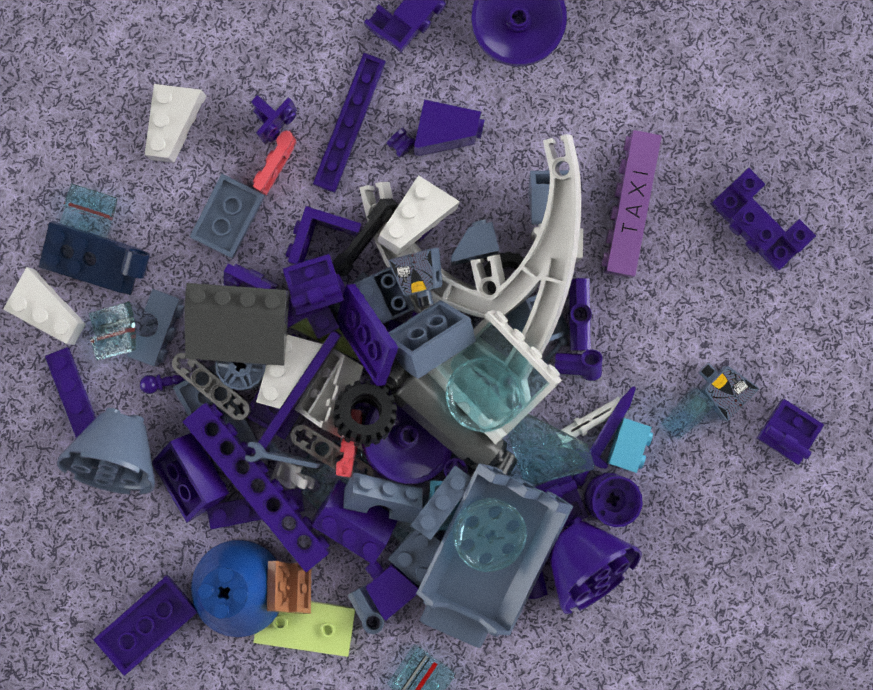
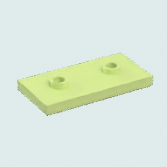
(323, 631)

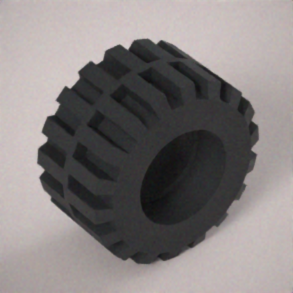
(364, 394)

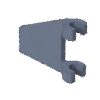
(276, 454)

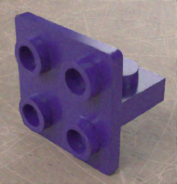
(272, 119)

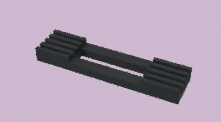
(377, 217)

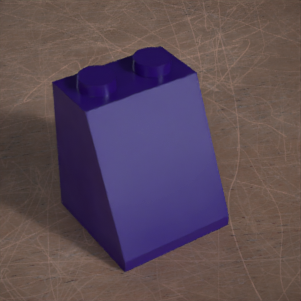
(446, 128)

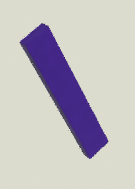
(349, 122)
(299, 389)

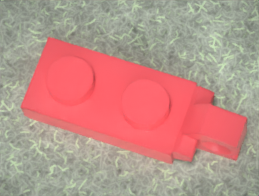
(345, 465)

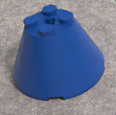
(232, 588)

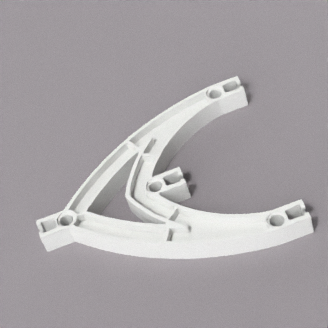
(546, 264)

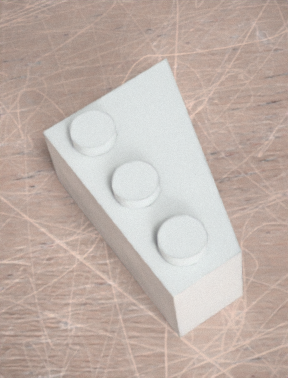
(170, 120)
(416, 214)
(43, 308)
(281, 380)
(320, 397)

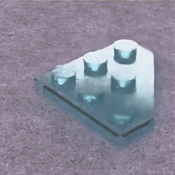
(547, 452)

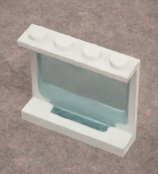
(500, 342)

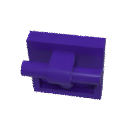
(242, 277)
(313, 284)
(790, 432)
(567, 490)

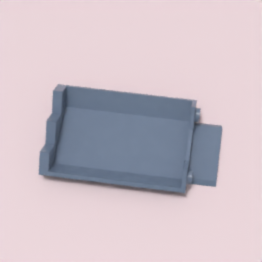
(478, 602)

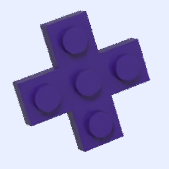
(321, 320)

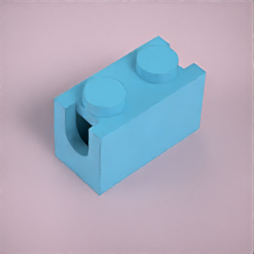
(630, 445)

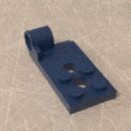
(115, 264)

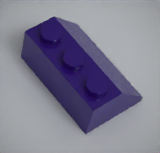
(189, 476)
(357, 531)

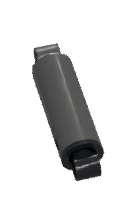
(427, 405)

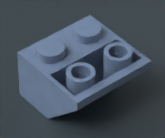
(538, 194)
(385, 295)

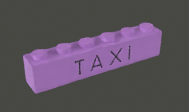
(632, 203)

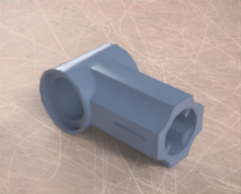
(365, 608)

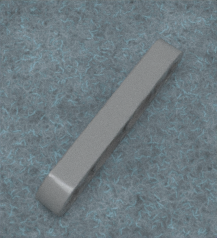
(209, 389)
(334, 450)

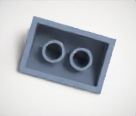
(432, 338)

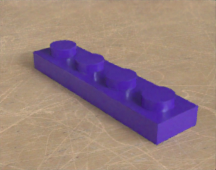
(71, 389)
(240, 511)

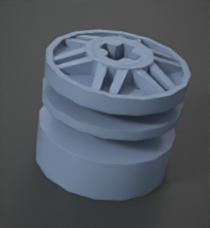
(240, 380)

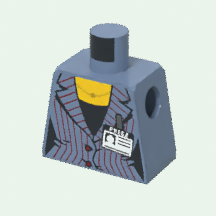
(418, 274)
(726, 390)

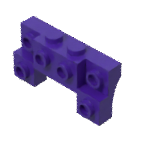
(408, 21)
(756, 225)

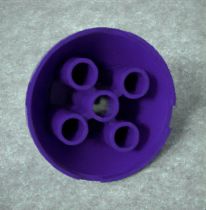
(589, 564)

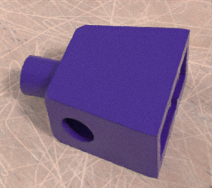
(389, 588)

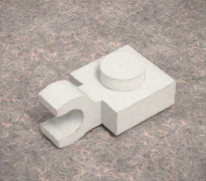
(290, 476)

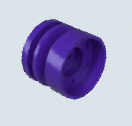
(625, 505)

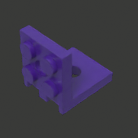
(305, 228)

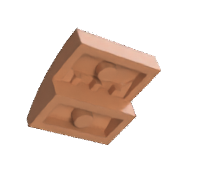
(288, 588)

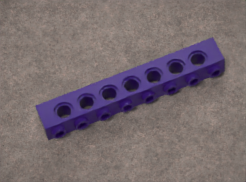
(305, 556)

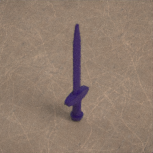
(606, 434)

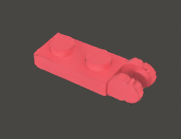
(275, 162)

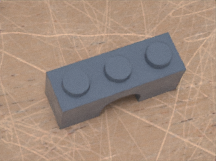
(166, 310)
(368, 491)
(441, 503)

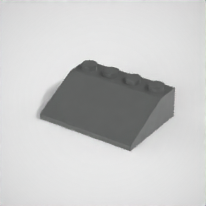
(236, 324)

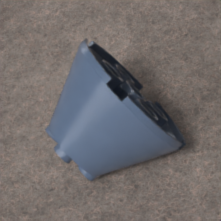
(111, 454)

